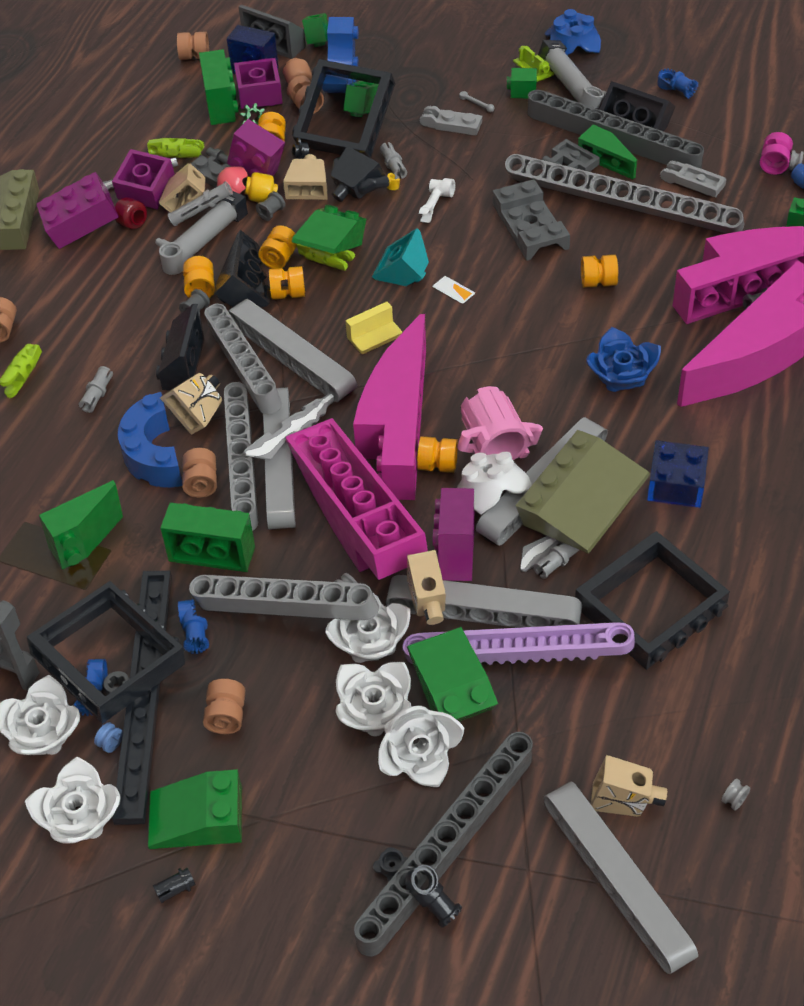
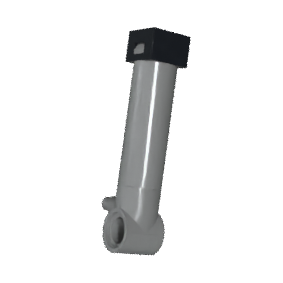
(576, 83)
(198, 235)

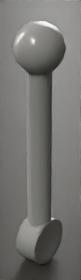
(464, 95)

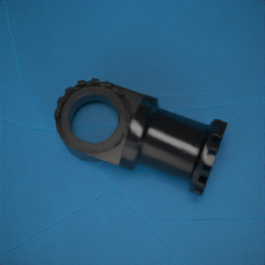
(433, 896)

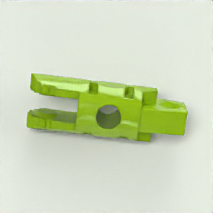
(175, 147)
(334, 260)
(20, 369)

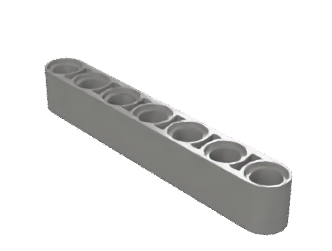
(293, 350)
(243, 359)
(238, 439)
(279, 472)
(503, 519)
(266, 595)
(496, 604)
(621, 878)

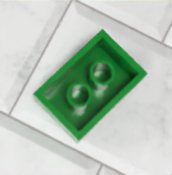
(219, 86)
(208, 537)

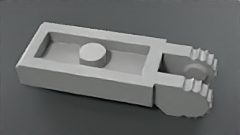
(451, 121)
(693, 178)

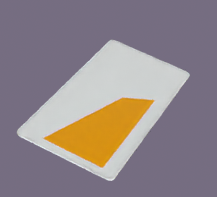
(453, 289)

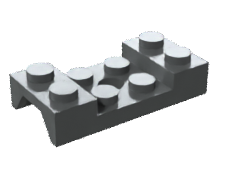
(525, 204)
(11, 655)

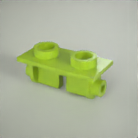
(528, 60)

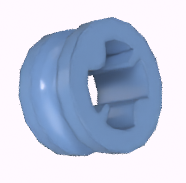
(108, 737)

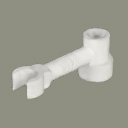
(437, 188)

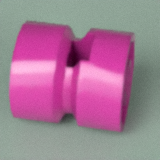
(776, 153)

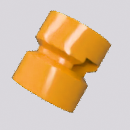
(273, 123)
(278, 247)
(599, 271)
(198, 274)
(295, 282)
(437, 454)

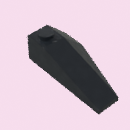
(242, 274)

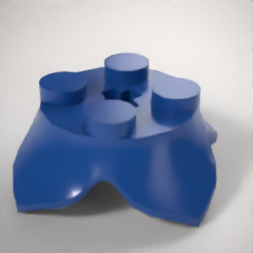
(575, 30)
(621, 362)

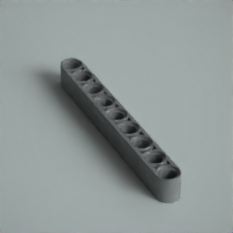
(634, 136)
(441, 852)

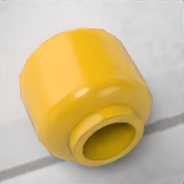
(259, 186)

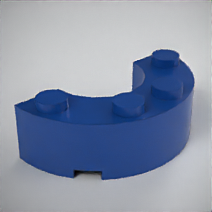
(341, 49)
(135, 435)

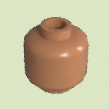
(296, 67)

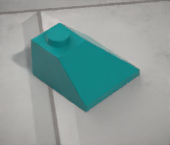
(403, 261)

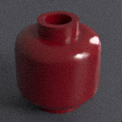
(130, 213)

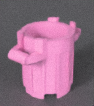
(495, 426)

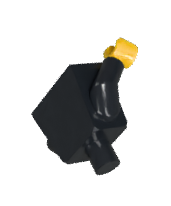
(359, 175)

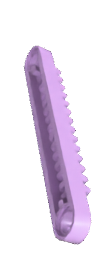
(542, 642)

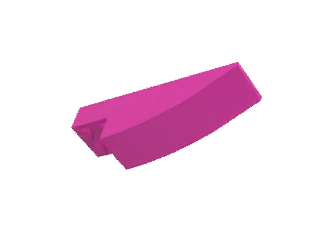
(735, 267)
(753, 346)
(391, 411)
(356, 500)

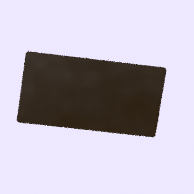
(31, 553)

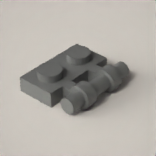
(573, 156)
(210, 166)

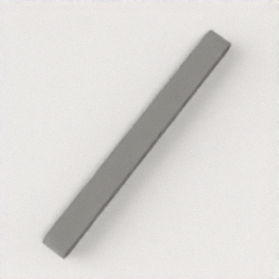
(631, 200)

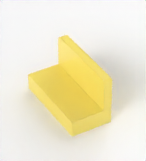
(372, 328)

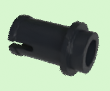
(174, 885)

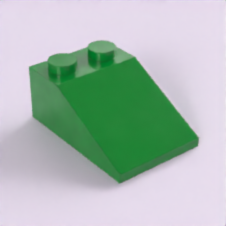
(331, 230)
(81, 524)
(452, 675)
(197, 811)

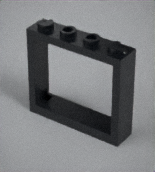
(375, 118)
(630, 563)
(108, 596)

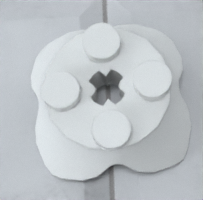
(491, 476)
(384, 632)
(359, 686)
(43, 703)
(426, 760)
(75, 786)

